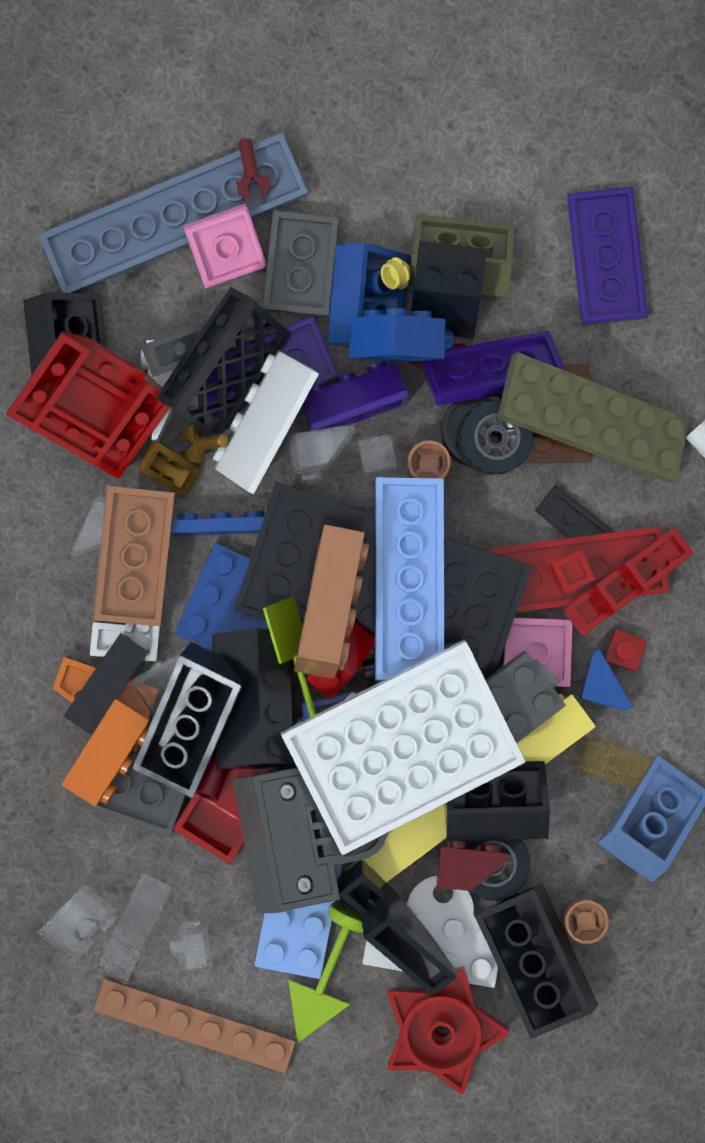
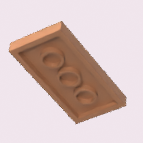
(133, 556)

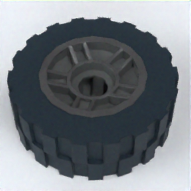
(481, 452)
(510, 876)

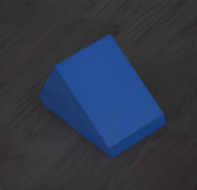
(602, 686)

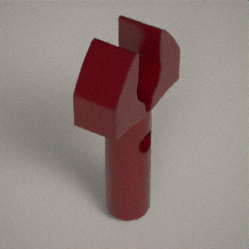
(251, 172)

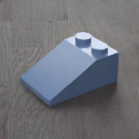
(654, 820)

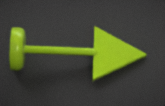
(313, 1006)

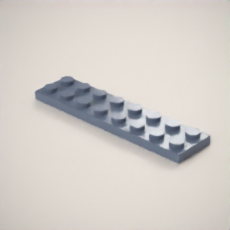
(153, 219)

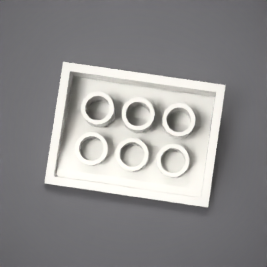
(265, 420)

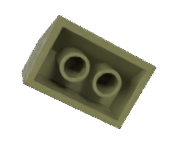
(494, 237)

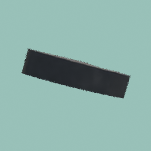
(395, 928)

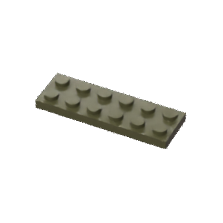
(593, 418)

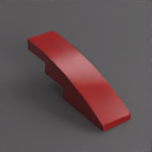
(628, 581)

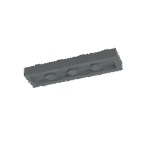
(166, 353)

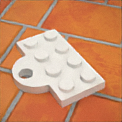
(454, 931)

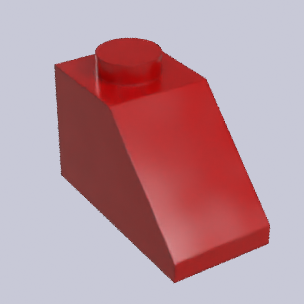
(361, 643)

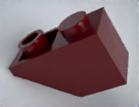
(465, 867)

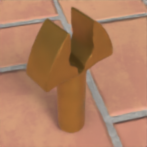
(200, 443)

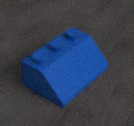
(360, 287)

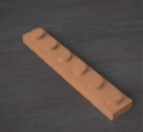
(194, 1025)

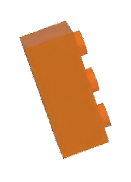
(107, 754)

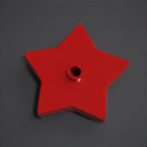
(448, 1053)

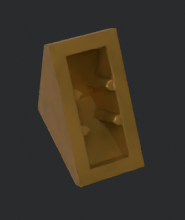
(169, 469)

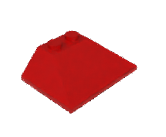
(90, 403)

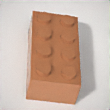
(329, 602)

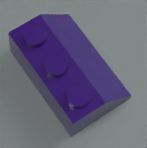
(355, 397)

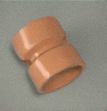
(428, 460)
(585, 920)

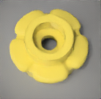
(396, 273)

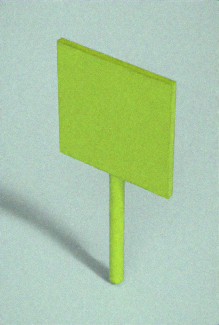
(285, 631)

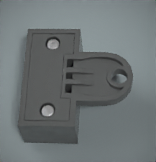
(289, 843)

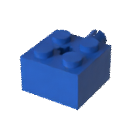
(399, 336)

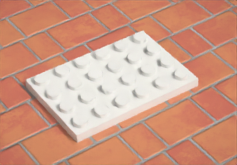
(403, 747)

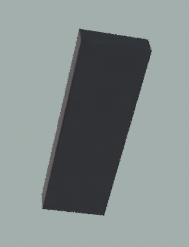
(569, 515)
(106, 683)

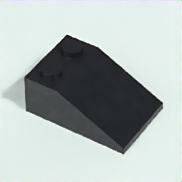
(450, 284)

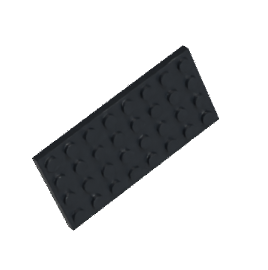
(479, 585)

